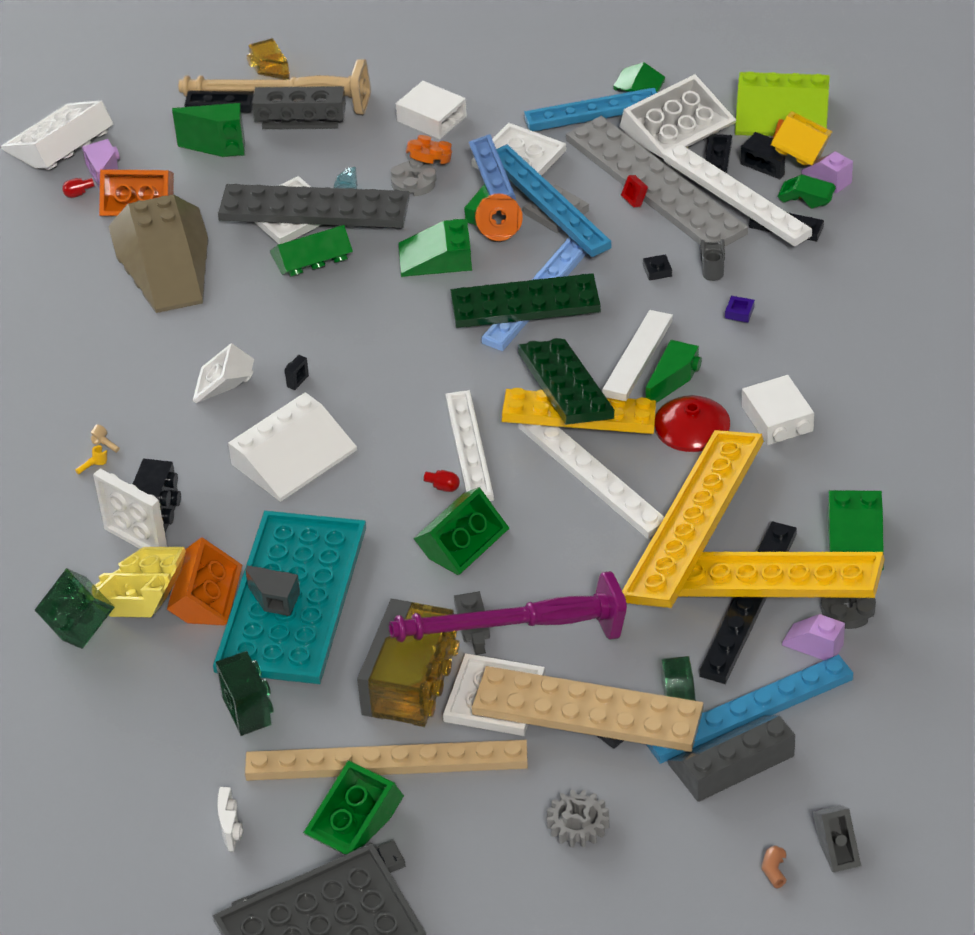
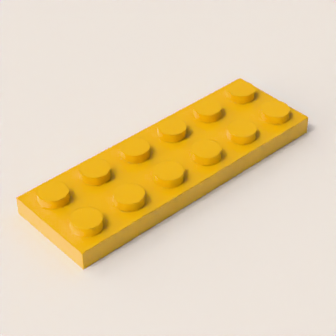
(536, 409)

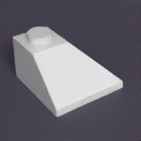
(223, 373)

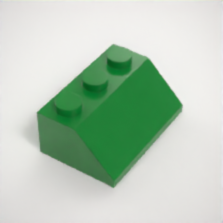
(312, 251)
(462, 532)

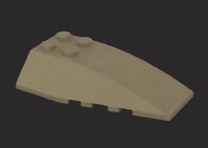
(163, 250)

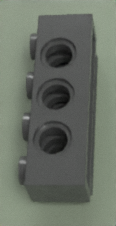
(309, 110)

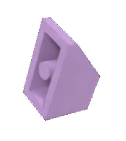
(100, 156)
(833, 169)
(816, 636)

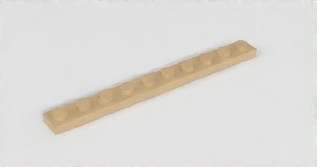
(387, 759)

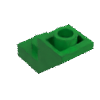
(812, 190)

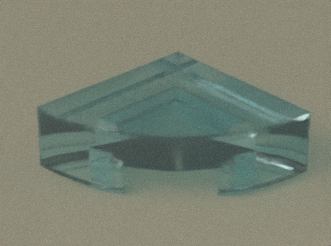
(347, 179)

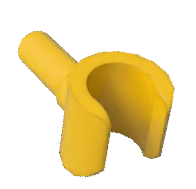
(98, 458)

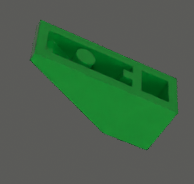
(673, 370)

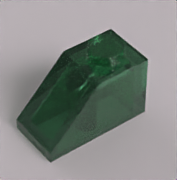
(678, 678)

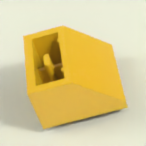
(801, 139)

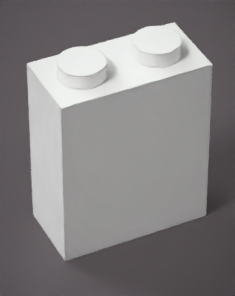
(431, 109)
(777, 409)

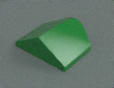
(639, 78)

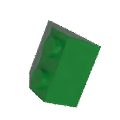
(210, 129)
(437, 250)
(855, 521)
(354, 809)

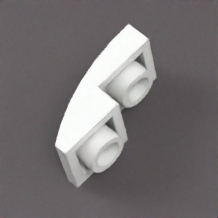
(228, 818)

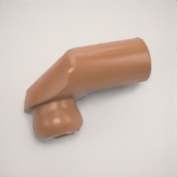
(770, 865)

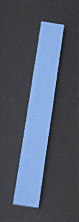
(559, 265)

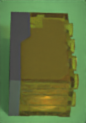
(406, 677)

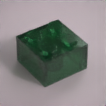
(74, 608)
(244, 692)

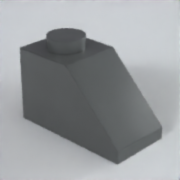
(837, 837)

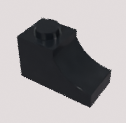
(761, 156)

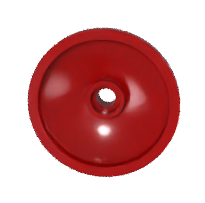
(690, 422)

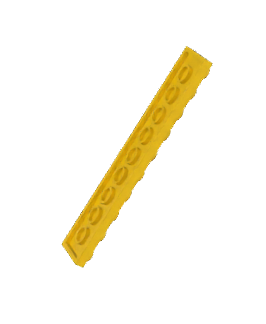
(692, 519)

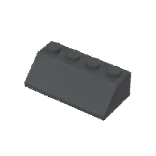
(734, 756)

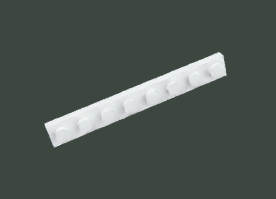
(738, 195)
(596, 477)

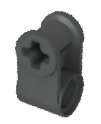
(712, 259)

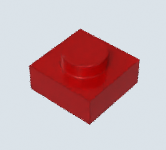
(634, 191)

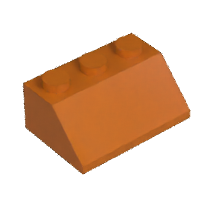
(130, 186)
(205, 585)

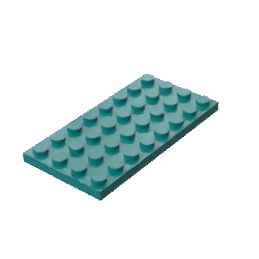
(324, 558)

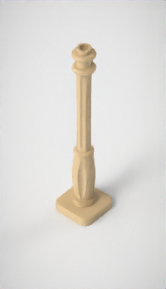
(355, 86)

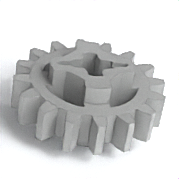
(578, 818)

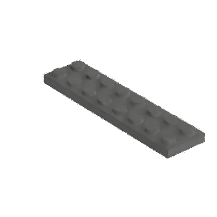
(314, 205)

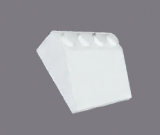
(675, 117)
(60, 134)
(290, 447)

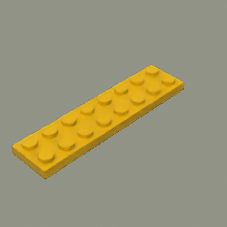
(785, 574)

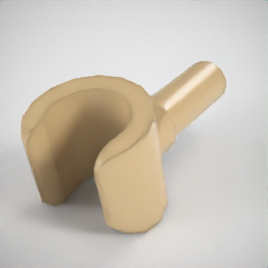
(98, 436)

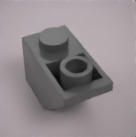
(273, 589)

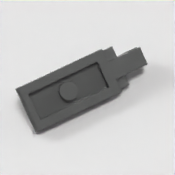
(472, 603)

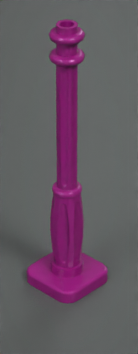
(606, 605)

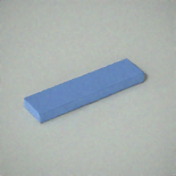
(491, 166)

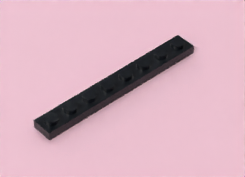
(742, 614)

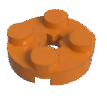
(427, 151)
(508, 226)

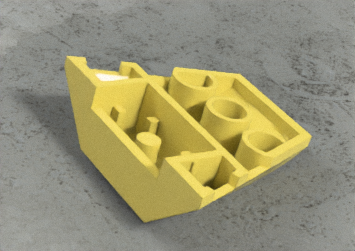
(142, 581)

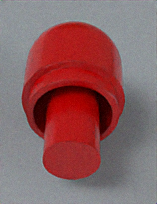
(76, 187)
(443, 480)

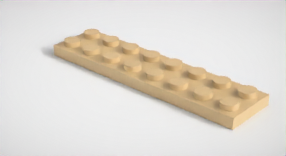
(588, 708)

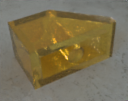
(268, 59)

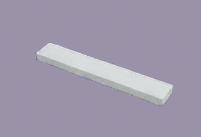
(637, 355)
(468, 442)

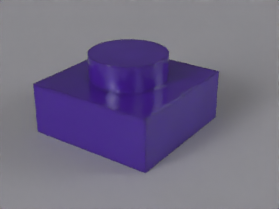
(739, 309)

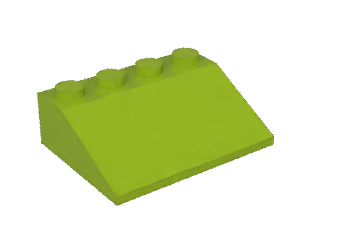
(772, 96)

